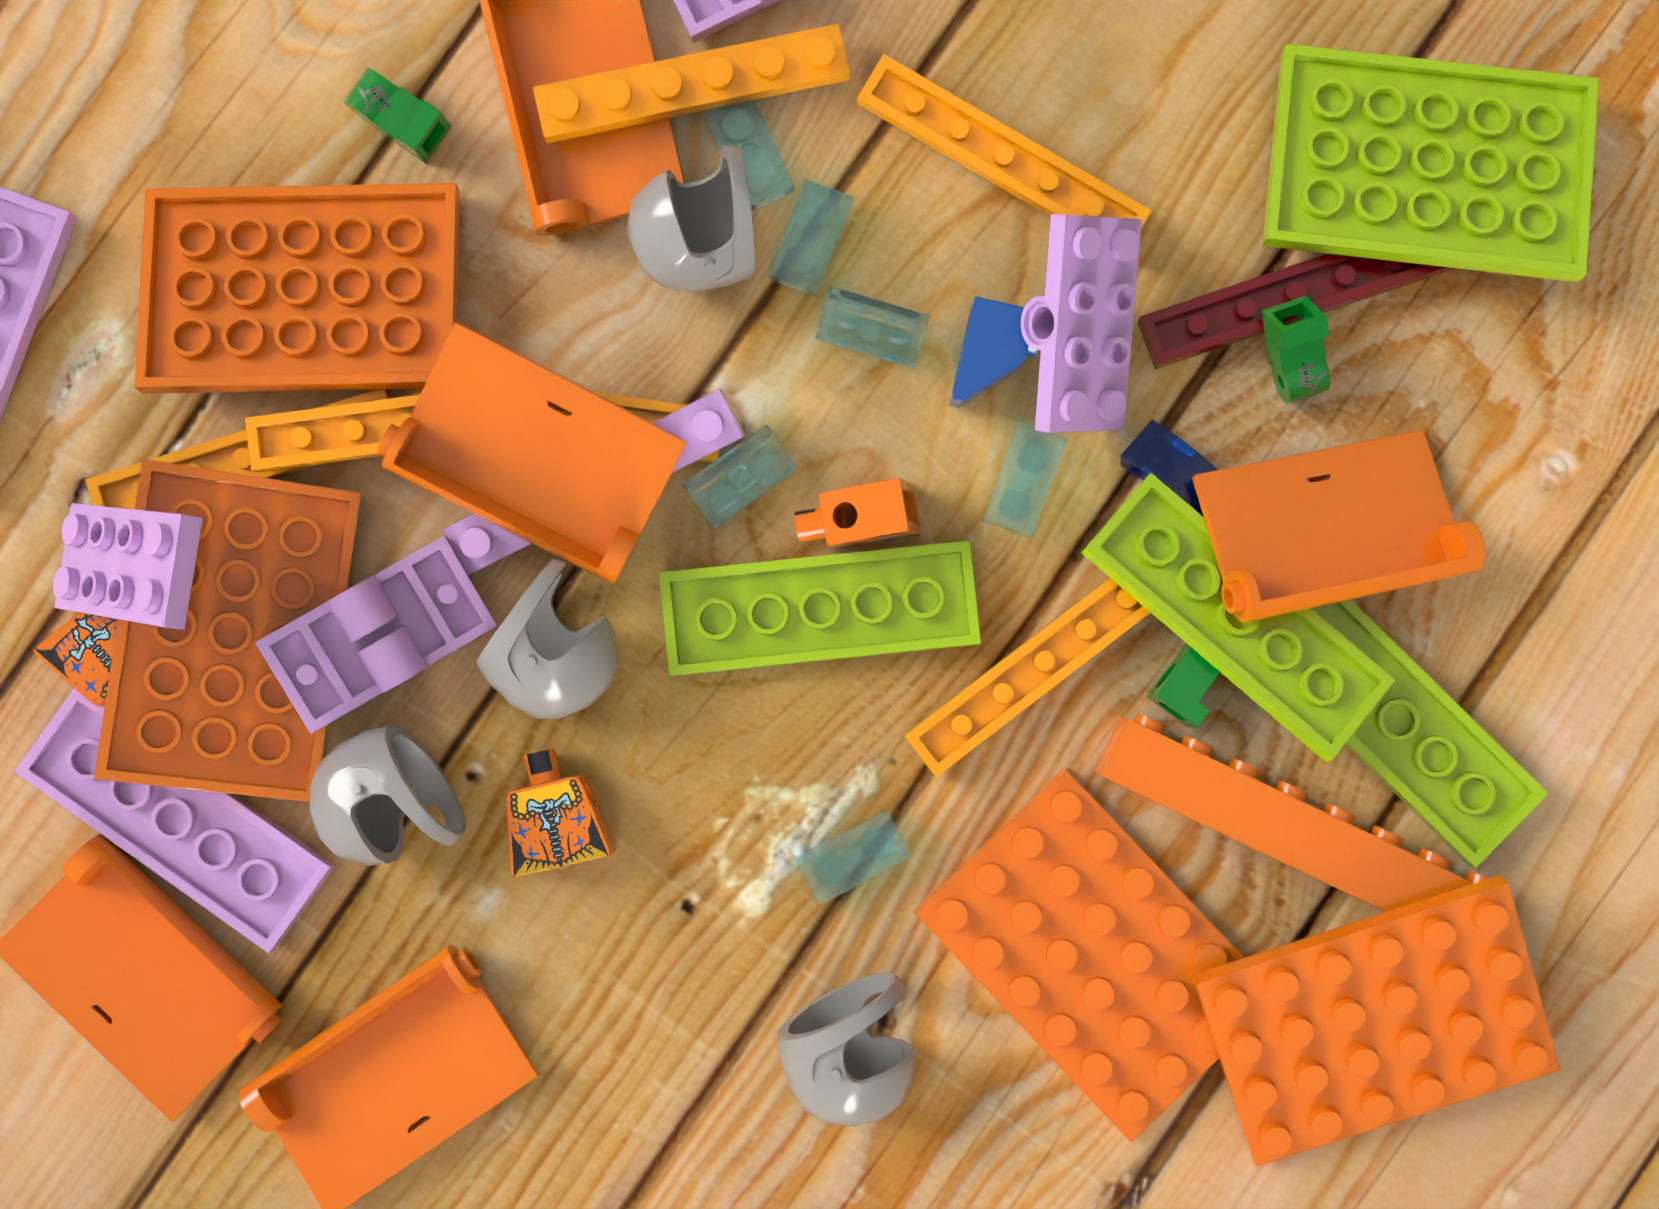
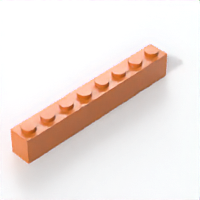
(1273, 818)

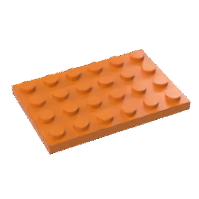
(296, 287)
(202, 700)
(1086, 951)
(1378, 1020)

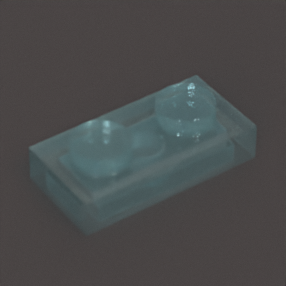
(764, 168)
(811, 237)
(872, 327)
(740, 476)
(1024, 479)
(852, 857)

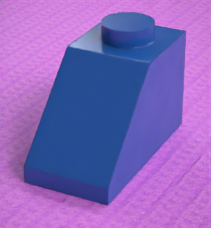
(990, 349)

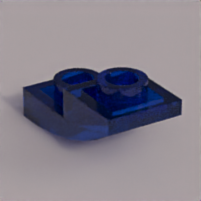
(1169, 459)

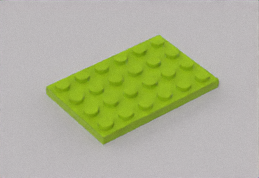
(1432, 162)

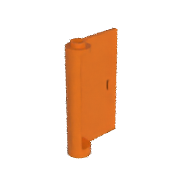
(591, 175)
(507, 455)
(1313, 542)
(139, 977)
(409, 1053)

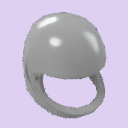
(695, 231)
(543, 662)
(370, 787)
(837, 1063)

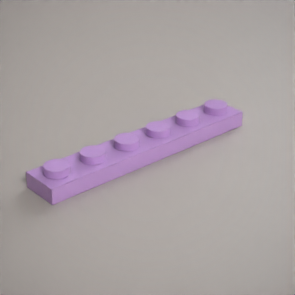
(706, 426)

